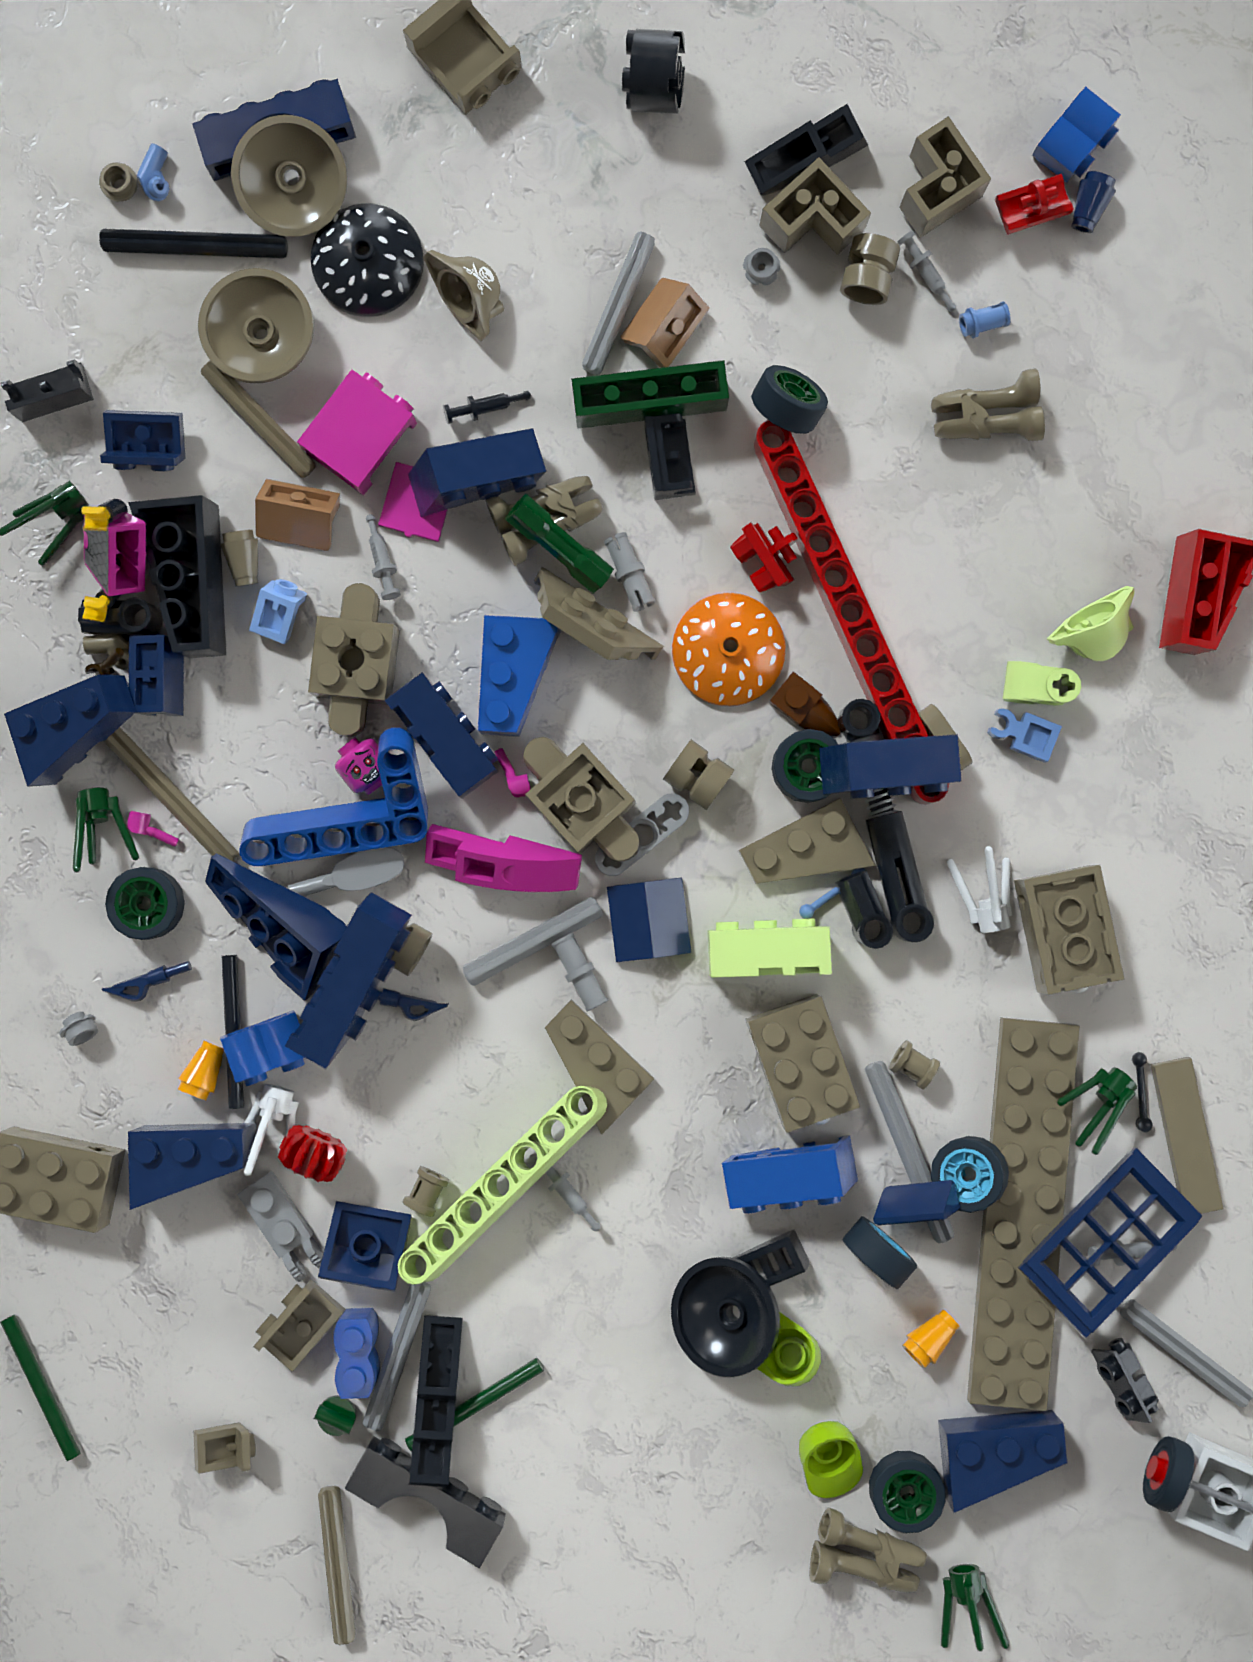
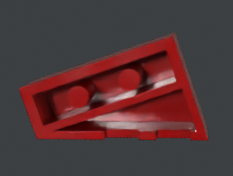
(1203, 589)

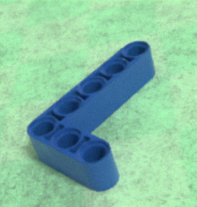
(349, 817)

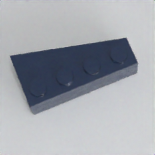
(351, 980)

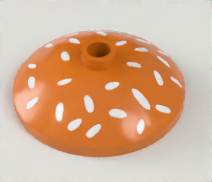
(721, 675)

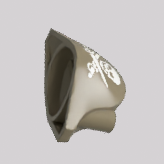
(467, 289)

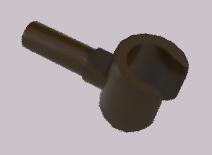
(106, 666)

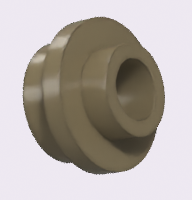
(114, 172)

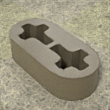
(937, 725)

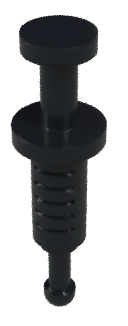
(483, 405)

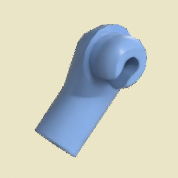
(150, 175)

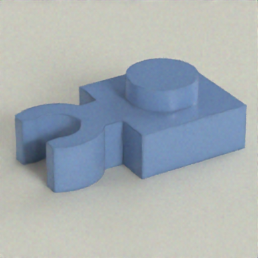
(1030, 735)

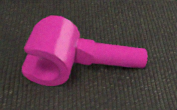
(517, 785)
(139, 824)

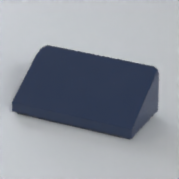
(917, 1203)

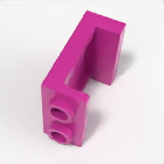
(357, 429)

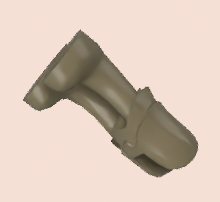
(976, 420)
(556, 501)
(885, 1548)

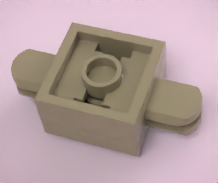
(353, 660)
(581, 798)

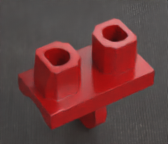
(1033, 204)
(756, 542)

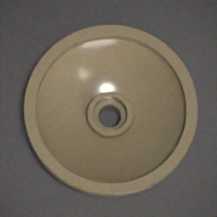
(260, 170)
(243, 306)

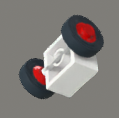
(1202, 1487)

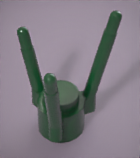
(65, 502)
(93, 808)
(1114, 1091)
(967, 1585)

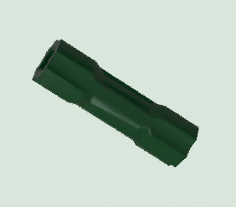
(539, 526)

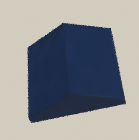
(649, 919)
(365, 1246)

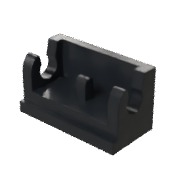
(48, 392)
(669, 456)

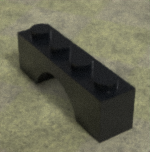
(469, 1521)

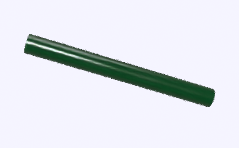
(40, 1387)
(493, 1393)

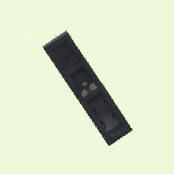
(436, 1401)

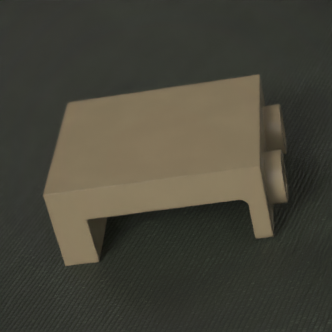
(462, 52)

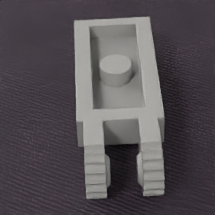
(281, 1223)

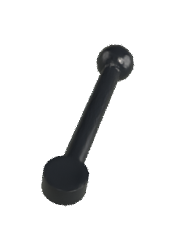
(1142, 1123)

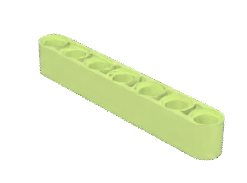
(485, 1190)

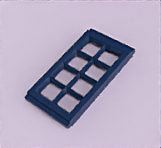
(1059, 1293)

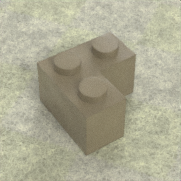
(950, 179)
(818, 203)

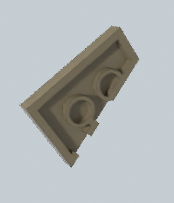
(808, 847)
(597, 1062)

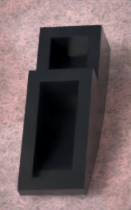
(784, 160)

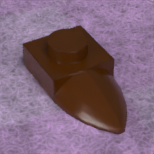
(805, 706)

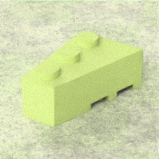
(769, 949)

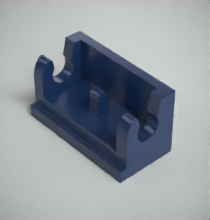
(155, 676)

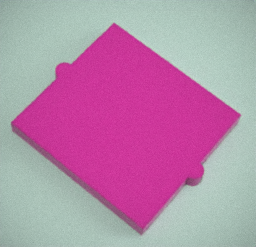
(401, 510)

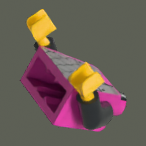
(113, 555)

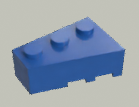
(511, 670)
(790, 1176)

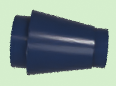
(1092, 200)

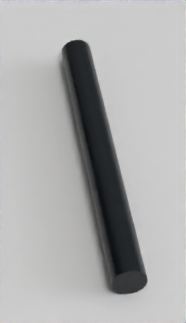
(232, 1023)

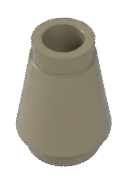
(241, 556)

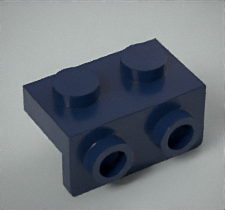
(143, 439)

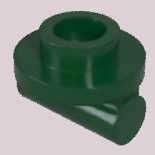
(336, 1416)

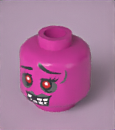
(359, 765)

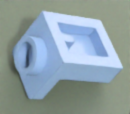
(277, 610)

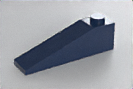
(288, 926)

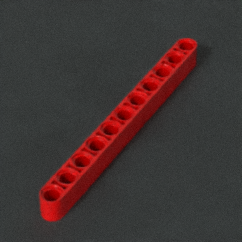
(835, 597)

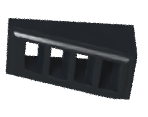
(796, 1253)

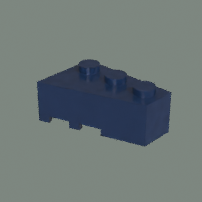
(476, 470)
(67, 724)
(443, 734)
(891, 766)
(183, 1156)
(997, 1453)

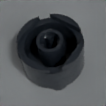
(655, 70)

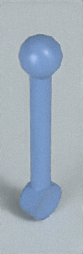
(807, 911)

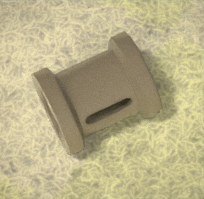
(914, 1065)
(426, 1191)

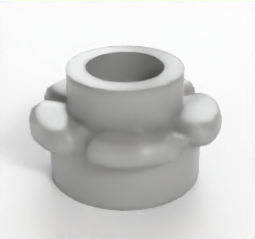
(768, 259)
(78, 1028)

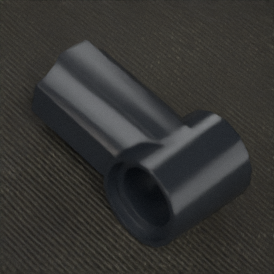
(121, 619)
(862, 907)

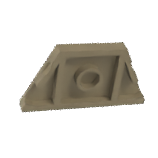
(590, 622)

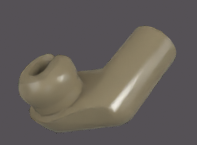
(107, 644)

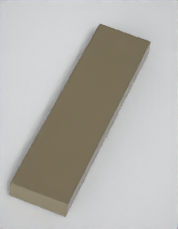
(1186, 1133)

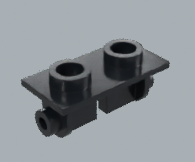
(1132, 1396)

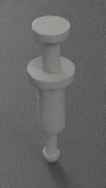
(926, 269)
(383, 567)
(570, 1195)
(1135, 1250)

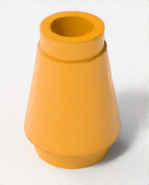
(202, 1071)
(930, 1339)

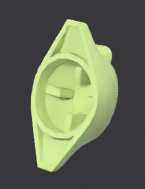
(1098, 628)

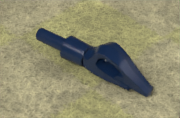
(151, 978)
(405, 1002)

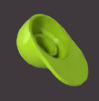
(794, 1355)
(830, 1459)

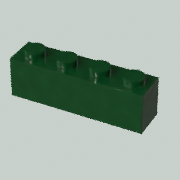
(650, 392)

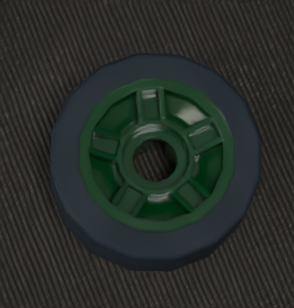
(789, 399)
(788, 765)
(128, 892)
(910, 1511)

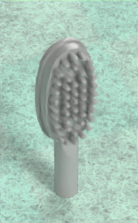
(356, 872)

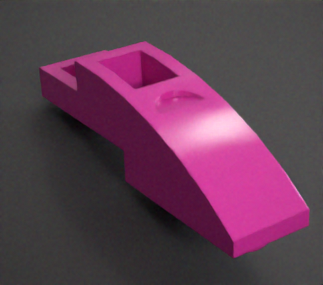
(503, 866)

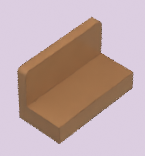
(666, 321)
(295, 514)

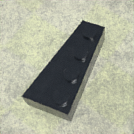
(186, 571)

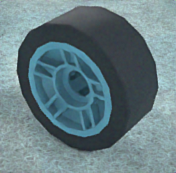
(985, 1159)
(879, 1252)

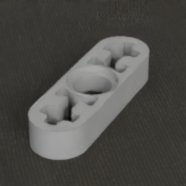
(670, 824)

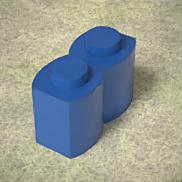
(1076, 134)
(262, 1048)
(359, 1360)

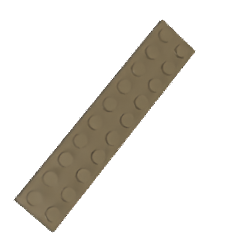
(1033, 1133)

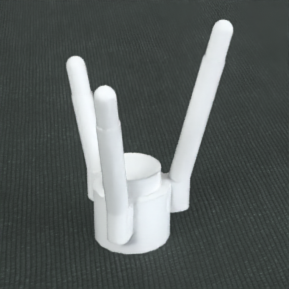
(996, 910)
(271, 1104)

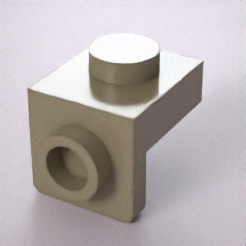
(223, 1448)

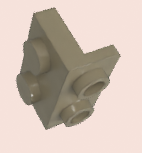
(300, 1326)

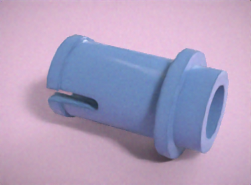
(984, 319)

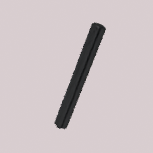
(193, 243)

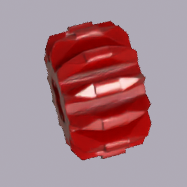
(312, 1153)

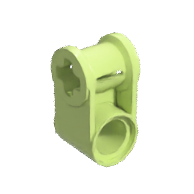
(1033, 684)

